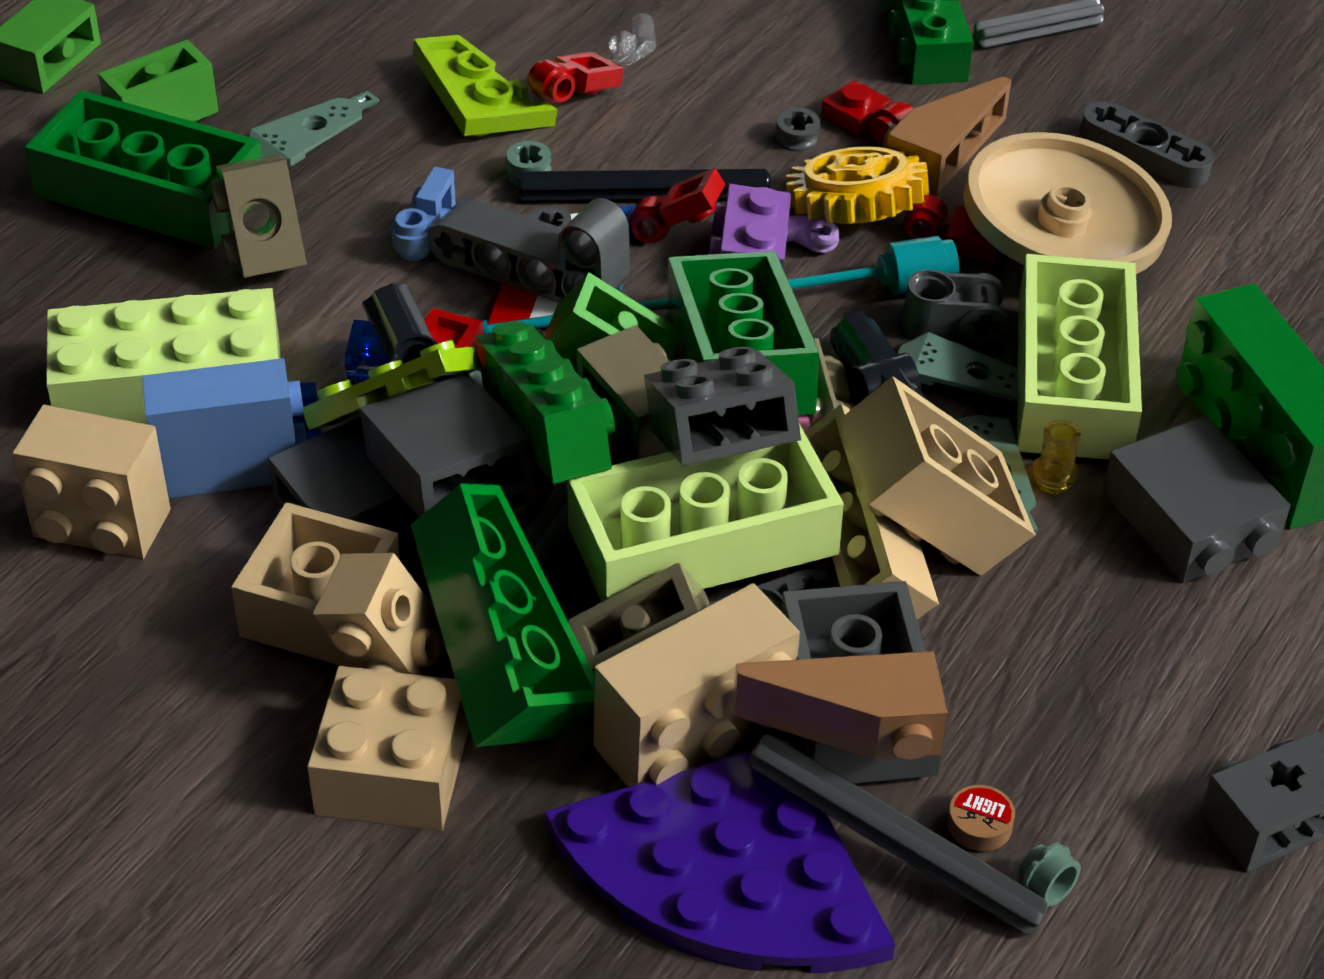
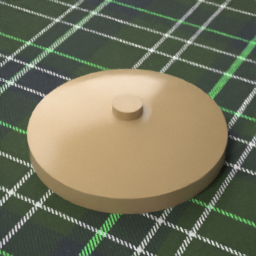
(1066, 200)

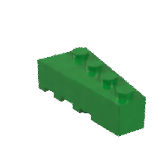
(501, 621)

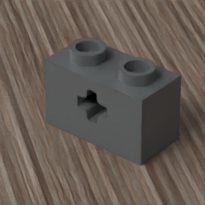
(1269, 801)

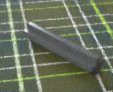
(1038, 23)

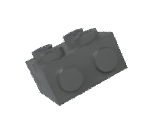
(721, 406)

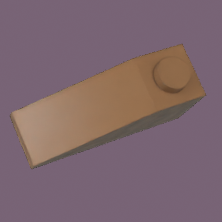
(951, 129)
(855, 703)

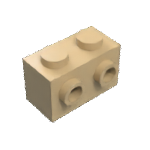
(380, 616)

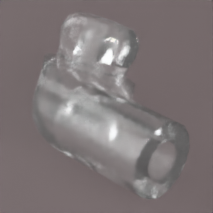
(635, 45)

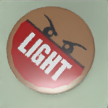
(981, 818)

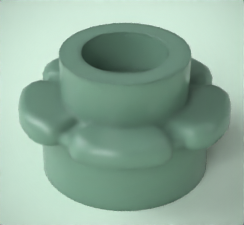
(1050, 872)

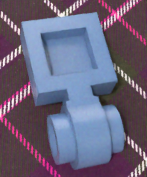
(427, 207)

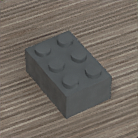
(857, 623)

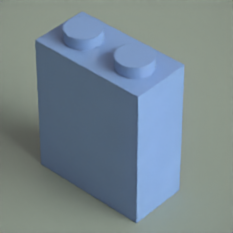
(222, 424)

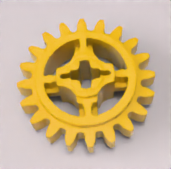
(857, 185)

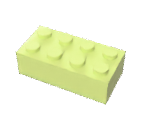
(105, 348)
(1078, 352)
(712, 516)

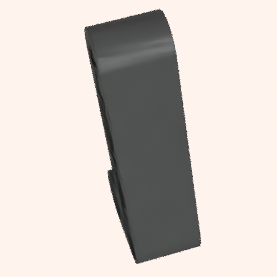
(533, 252)

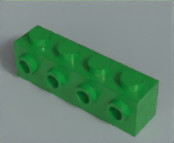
(931, 39)
(547, 400)

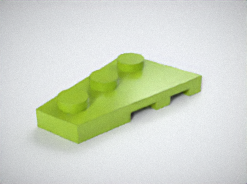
(473, 90)
(343, 401)

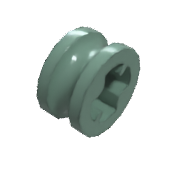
(527, 157)

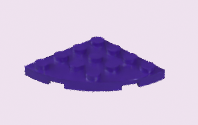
(725, 870)

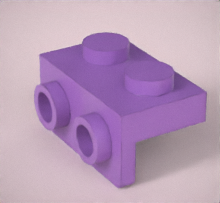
(751, 221)

